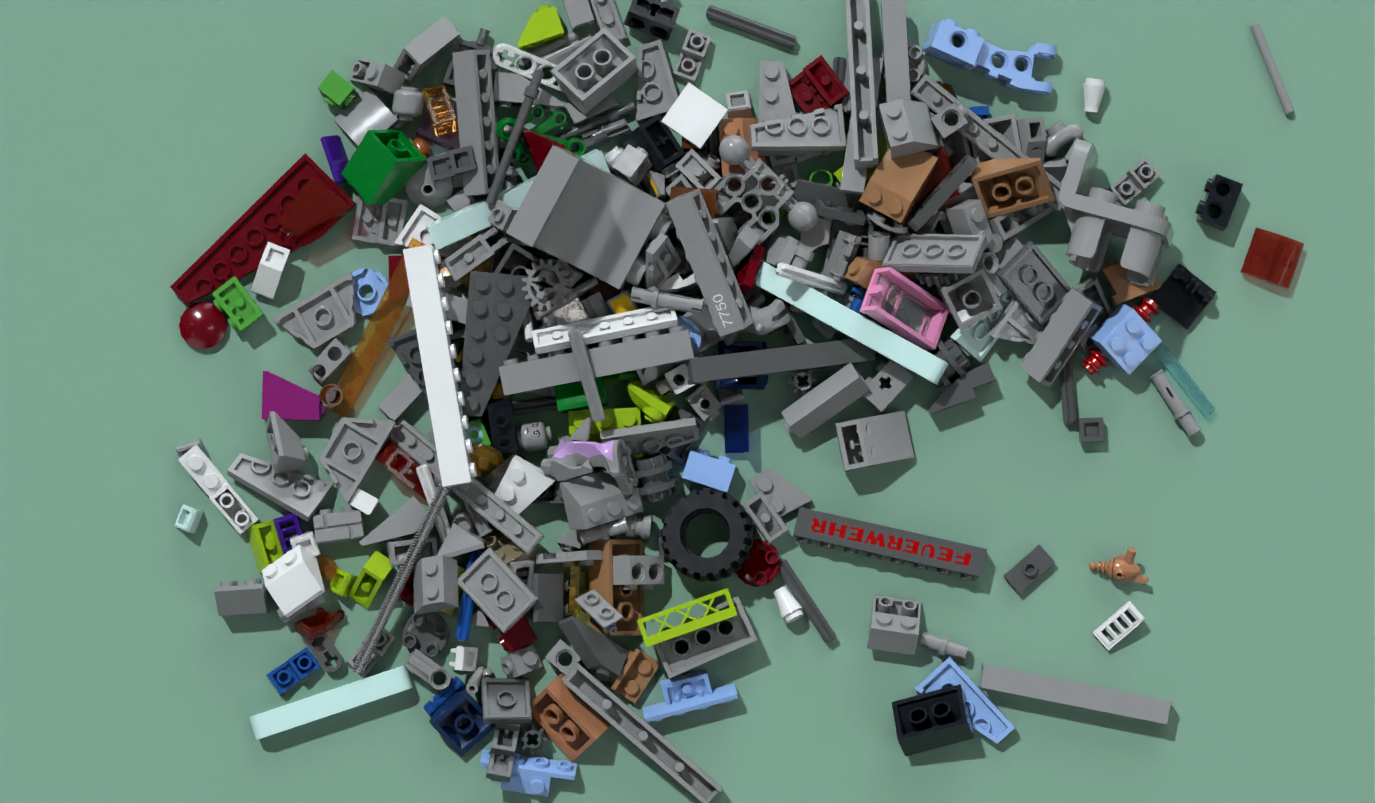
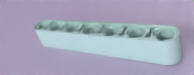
(331, 702)

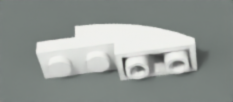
(218, 489)

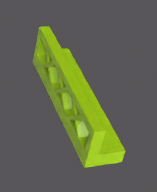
(690, 626)

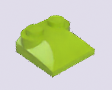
(650, 401)

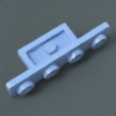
(687, 694)
(533, 774)

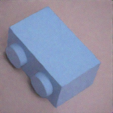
(708, 470)

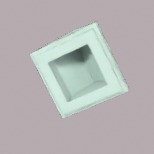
(188, 518)

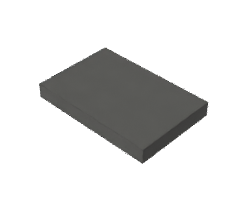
(1034, 283)

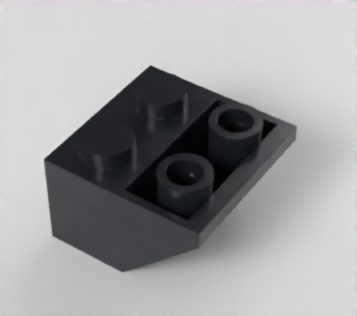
(657, 142)

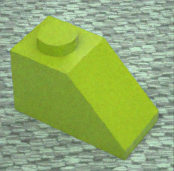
(541, 28)
(371, 579)

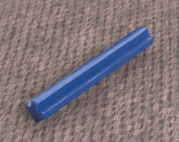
(467, 605)

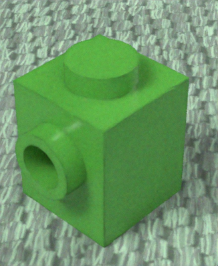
(337, 90)

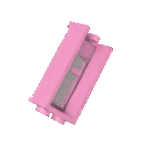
(905, 308)

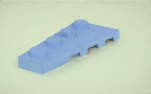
(983, 712)

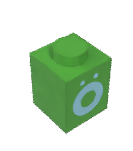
(478, 433)

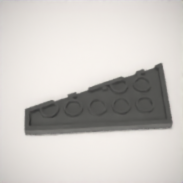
(492, 324)

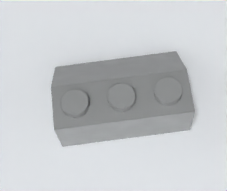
(595, 70)
(597, 500)

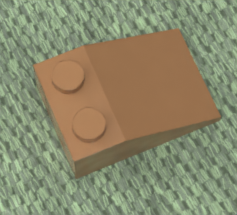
(898, 184)
(1011, 185)

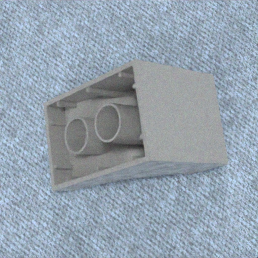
(589, 218)

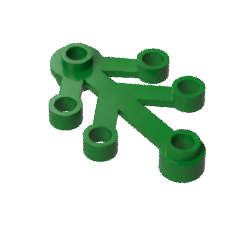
(541, 128)

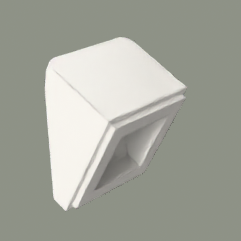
(364, 501)

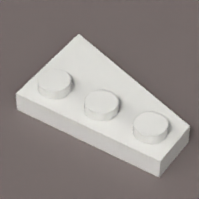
(416, 229)
(522, 484)

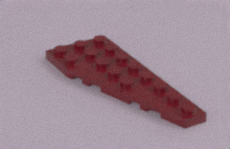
(244, 243)

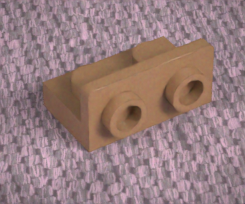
(635, 675)

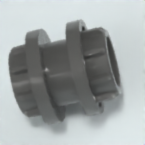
(956, 359)
(655, 477)

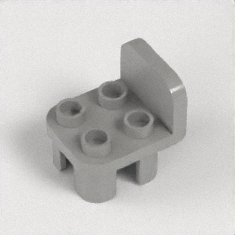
(1097, 216)

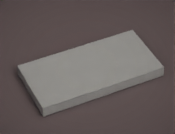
(935, 253)

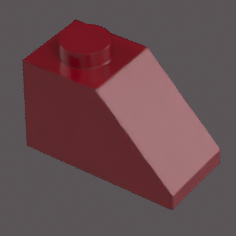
(539, 146)

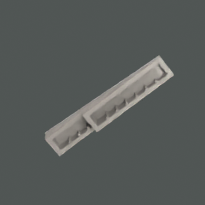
(895, 50)

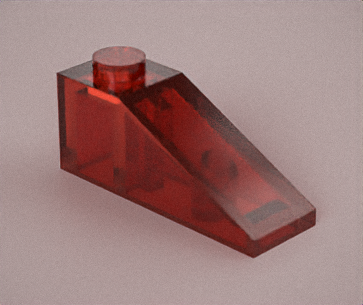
(402, 466)

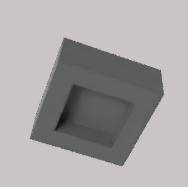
(1091, 429)

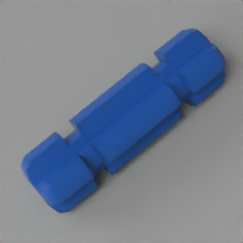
(443, 695)

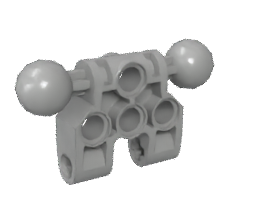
(735, 151)

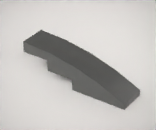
(503, 752)

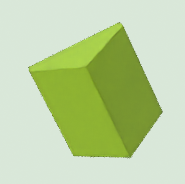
(342, 583)

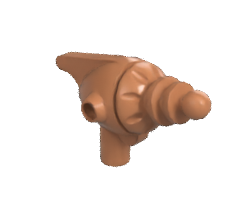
(1121, 568)

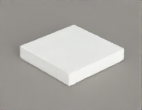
(694, 115)

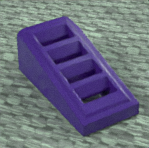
(278, 525)

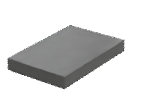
(497, 590)

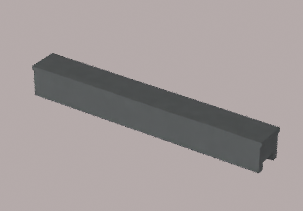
(777, 361)

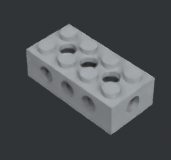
(717, 646)

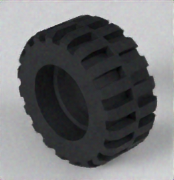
(684, 512)

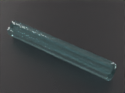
(1184, 379)

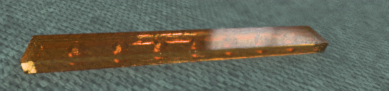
(374, 337)

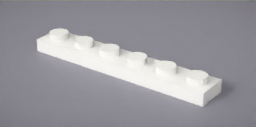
(605, 328)

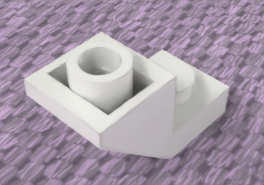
(270, 270)

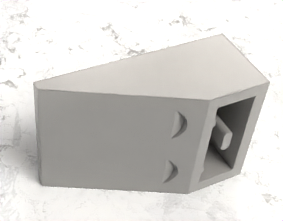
(874, 440)

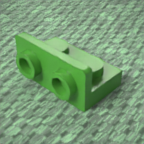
(237, 304)

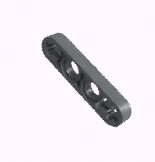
(941, 193)

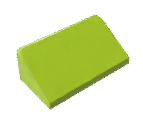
(265, 544)

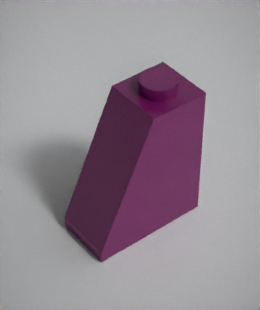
(289, 400)

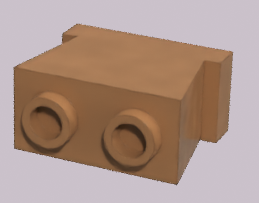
(1121, 288)

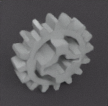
(542, 295)

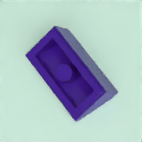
(336, 156)

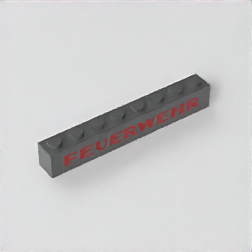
(889, 542)

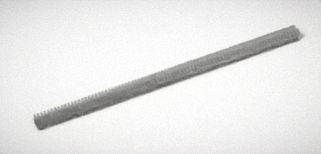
(401, 579)

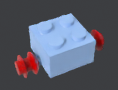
(1124, 338)

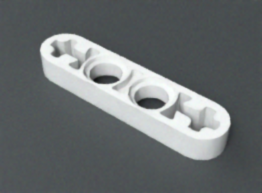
(537, 63)

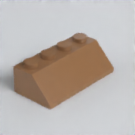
(627, 602)

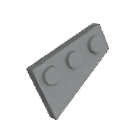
(655, 81)

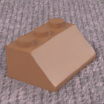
(739, 127)
(567, 718)

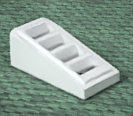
(1113, 619)

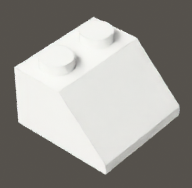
(294, 580)

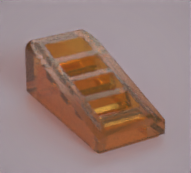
(444, 123)

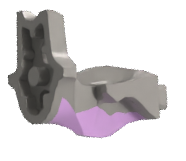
(578, 458)

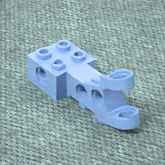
(975, 53)

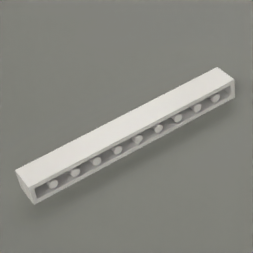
(438, 365)

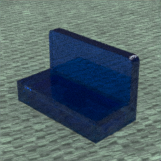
(736, 428)

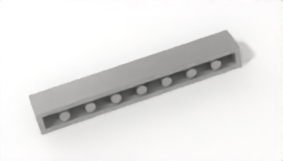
(604, 360)

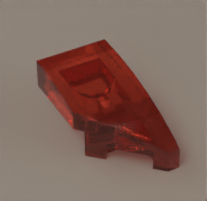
(318, 625)

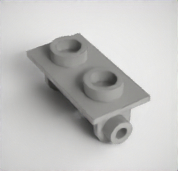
(842, 255)
(599, 610)

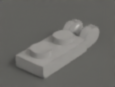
(473, 254)

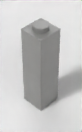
(824, 401)

